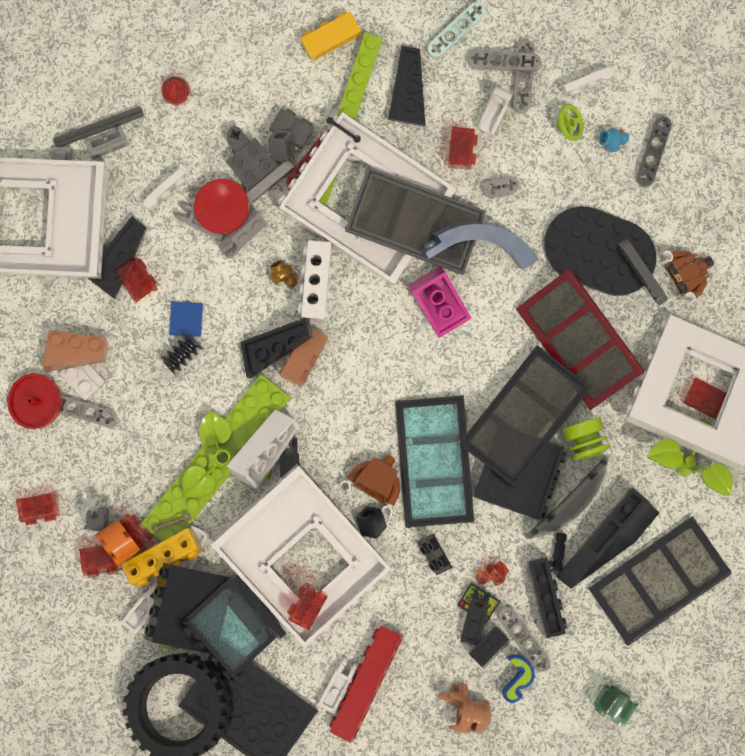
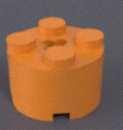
(117, 542)

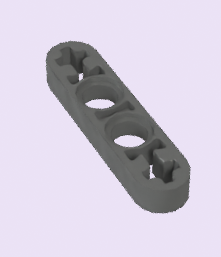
(655, 152)
(642, 272)

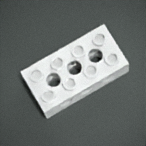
(315, 251)

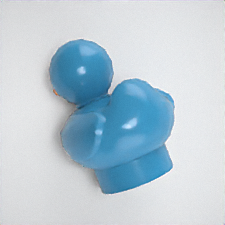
(613, 139)

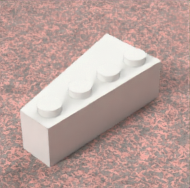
(263, 449)

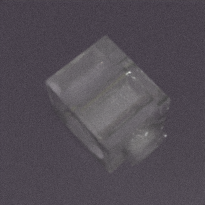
(475, 404)

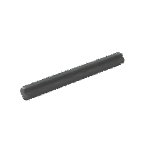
(98, 127)

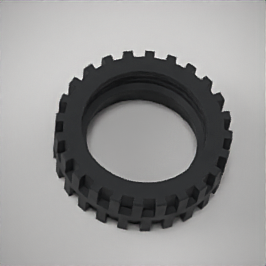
(137, 705)

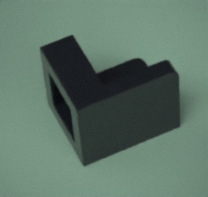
(371, 522)

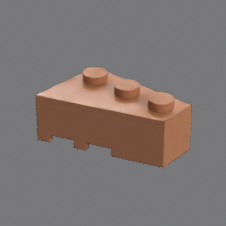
(73, 350)
(303, 359)

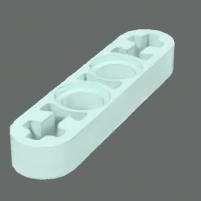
(456, 30)

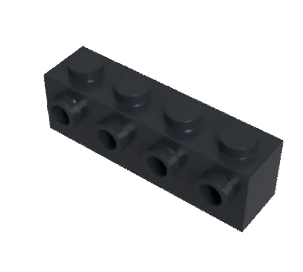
(546, 597)

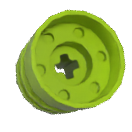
(586, 439)

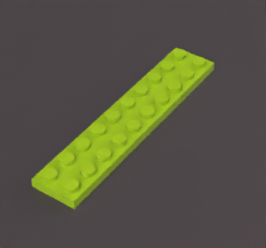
(244, 421)

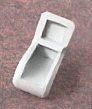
(494, 110)

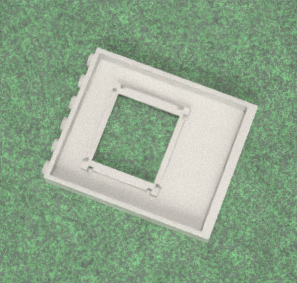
(321, 171)
(73, 217)
(649, 410)
(275, 526)

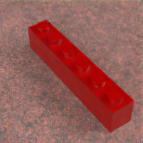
(366, 684)

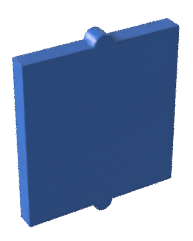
(186, 319)

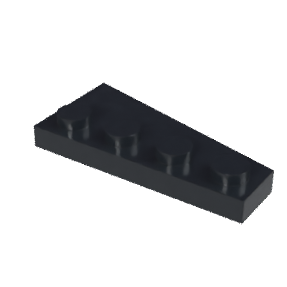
(407, 97)
(118, 252)
(271, 346)

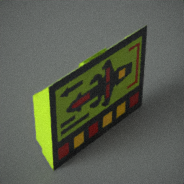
(467, 598)

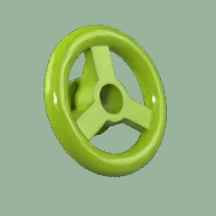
(566, 123)

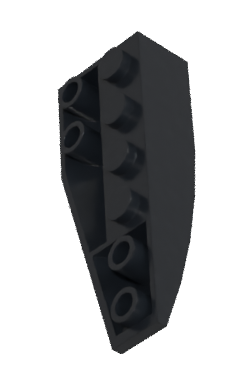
(610, 538)

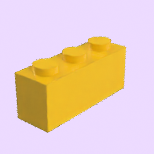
(330, 36)

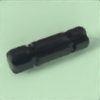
(559, 551)

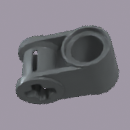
(235, 144)

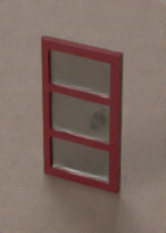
(580, 337)

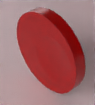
(221, 206)
(34, 401)

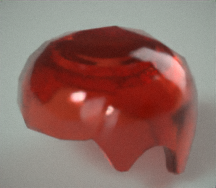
(175, 90)

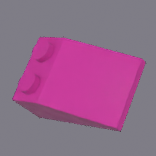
(439, 301)

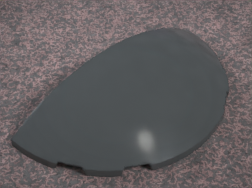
(573, 504)

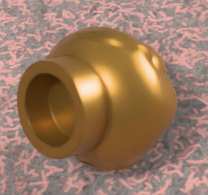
(282, 272)

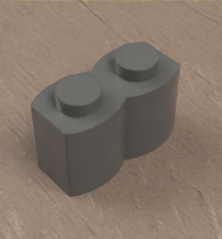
(287, 121)

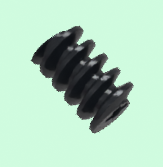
(181, 353)

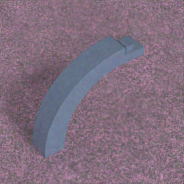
(508, 241)

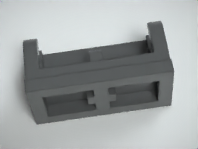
(97, 521)

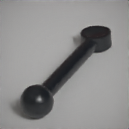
(356, 138)

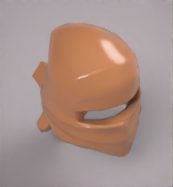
(470, 713)

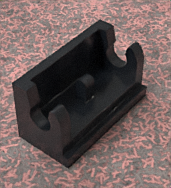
(489, 647)

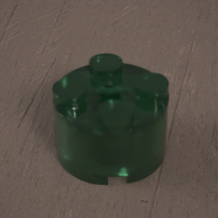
(615, 704)

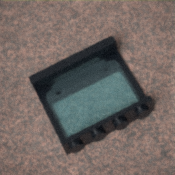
(232, 627)

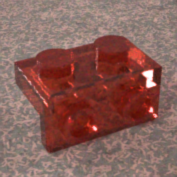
(136, 279)

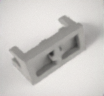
(107, 143)

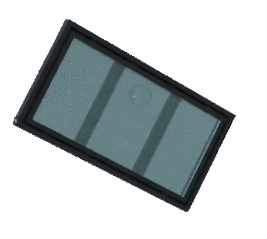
(433, 462)

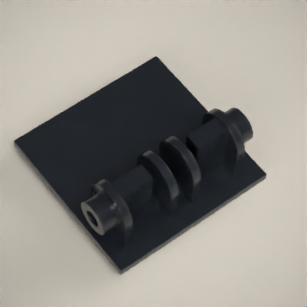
(435, 555)

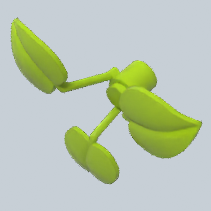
(212, 431)
(668, 454)

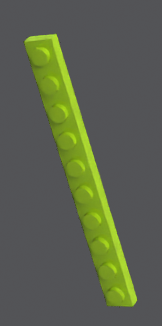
(356, 86)

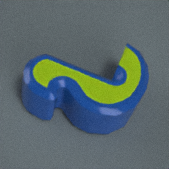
(522, 680)

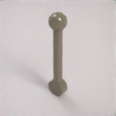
(186, 517)

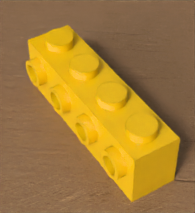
(173, 551)

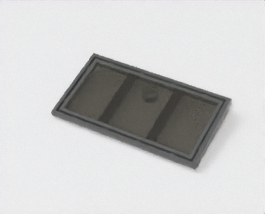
(407, 216)

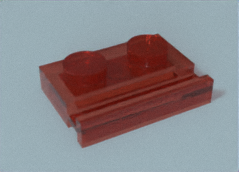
(705, 398)

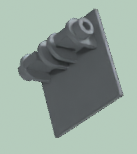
(252, 164)

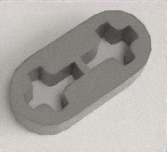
(502, 191)

